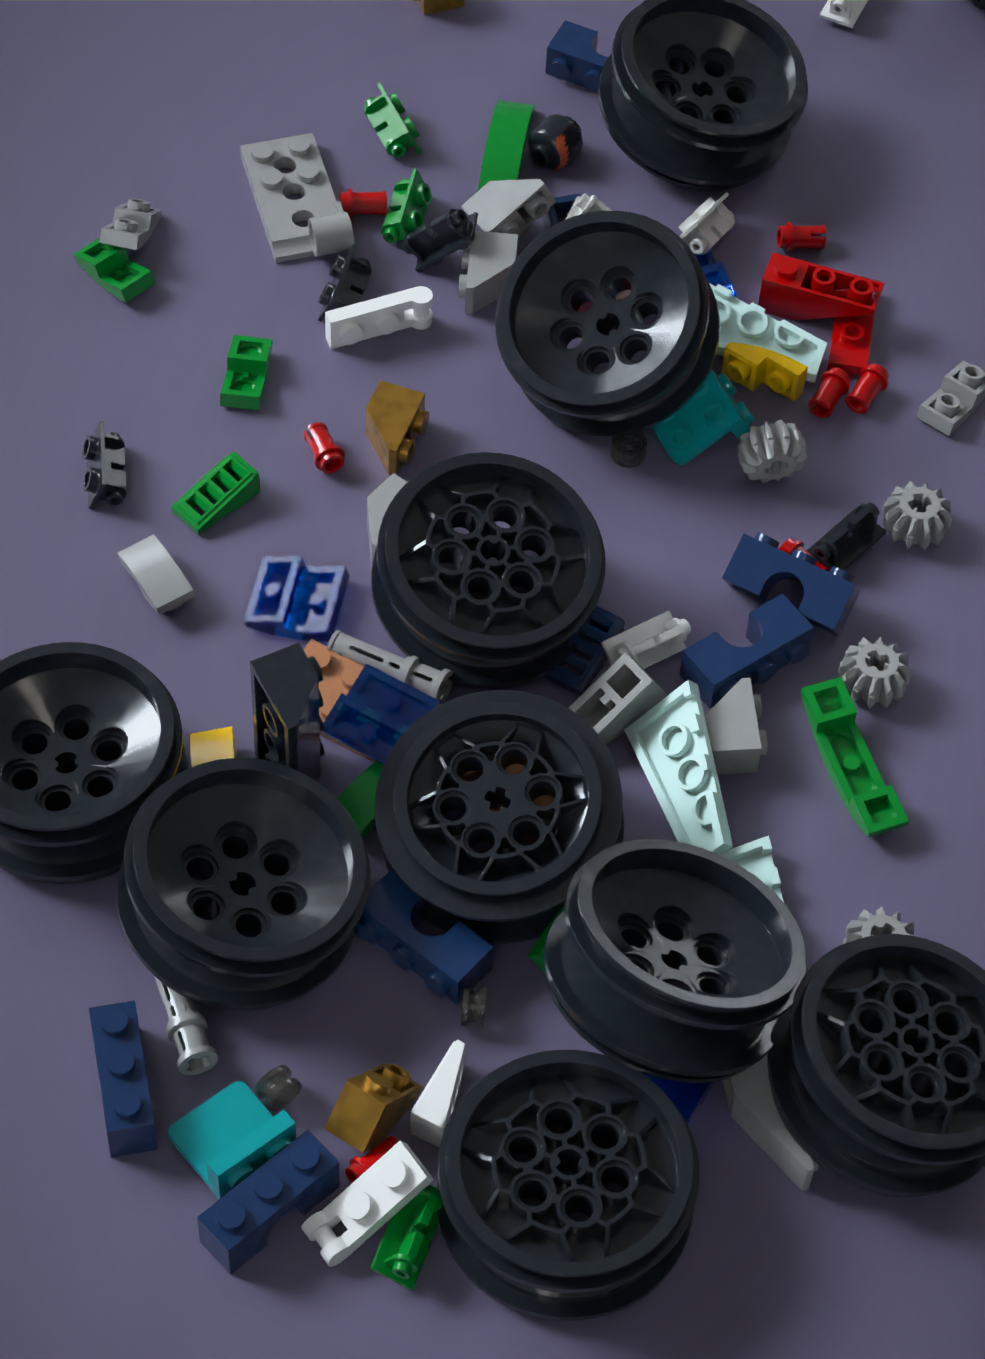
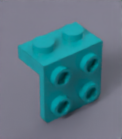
(704, 420)
(231, 1137)

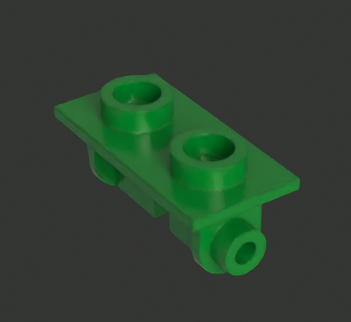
(399, 133)
(407, 208)
(408, 1239)

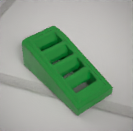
(230, 472)

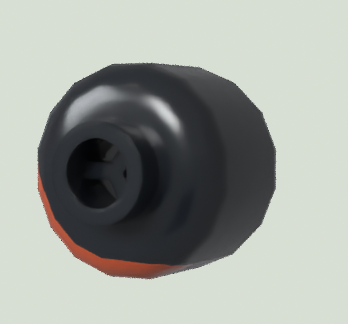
(556, 140)

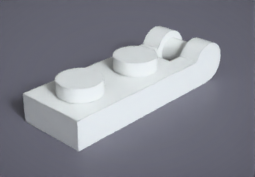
(379, 316)
(368, 1203)

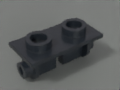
(453, 232)
(348, 274)
(102, 454)
(849, 538)

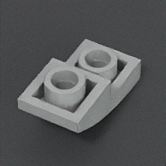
(131, 224)
(955, 400)
(156, 574)

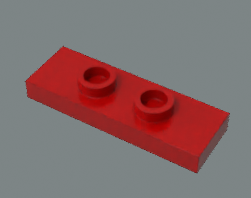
(851, 343)

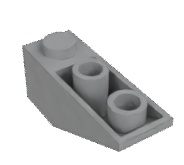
(755, 1111)

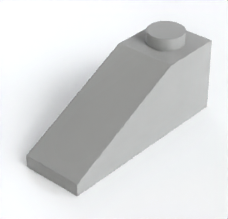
(618, 698)

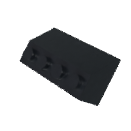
(287, 709)

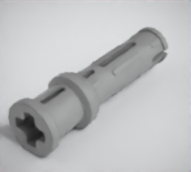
(408, 669)
(187, 1030)

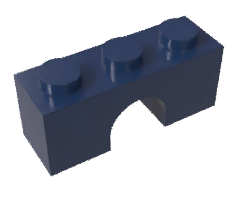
(574, 56)
(760, 565)
(777, 638)
(443, 960)
(123, 1079)
(240, 1220)

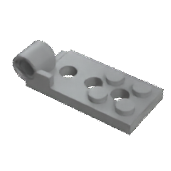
(328, 225)

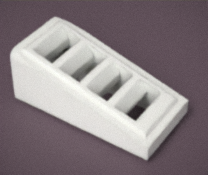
(439, 1097)

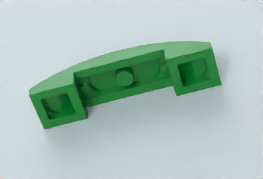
(506, 141)
(849, 760)

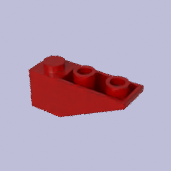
(812, 291)

